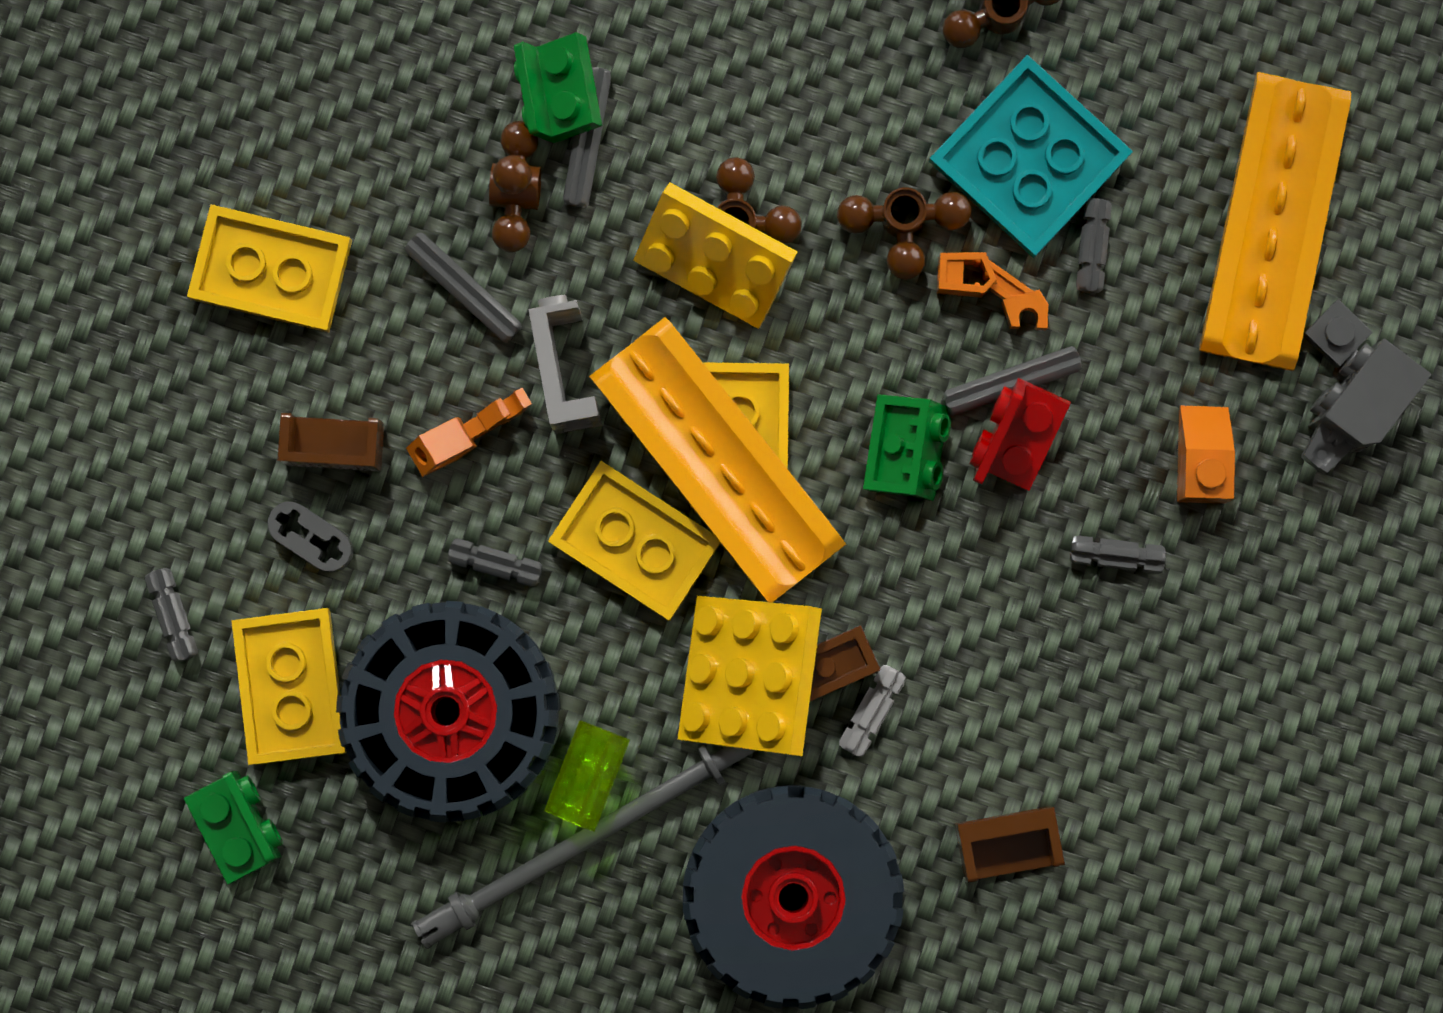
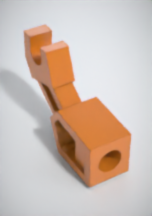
(1014, 294)
(455, 439)

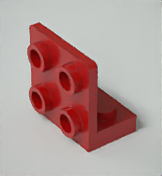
(1023, 434)

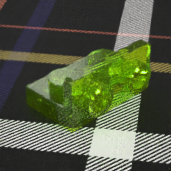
(587, 775)

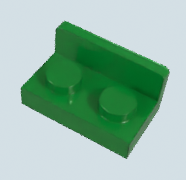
(557, 88)
(907, 447)
(234, 826)

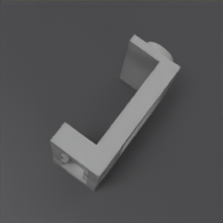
(562, 414)

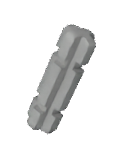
(872, 710)

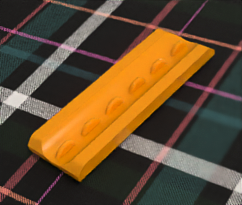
(1275, 221)
(717, 460)

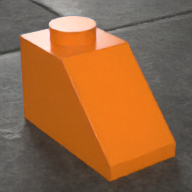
(1205, 455)

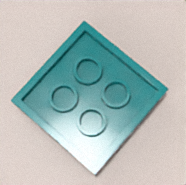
(1030, 156)

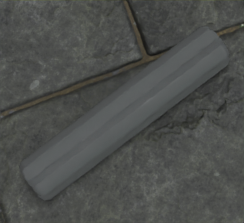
(585, 150)
(463, 287)
(988, 388)

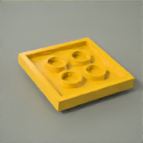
(749, 674)

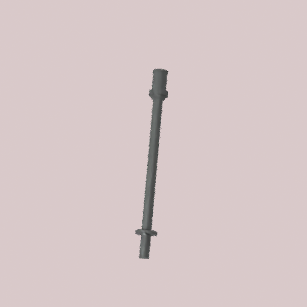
(465, 909)

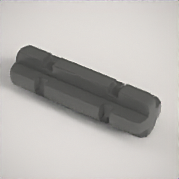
(1093, 245)
(1118, 554)
(495, 562)
(171, 614)

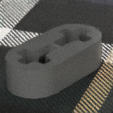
(316, 527)

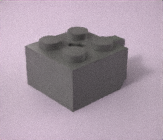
(1364, 406)

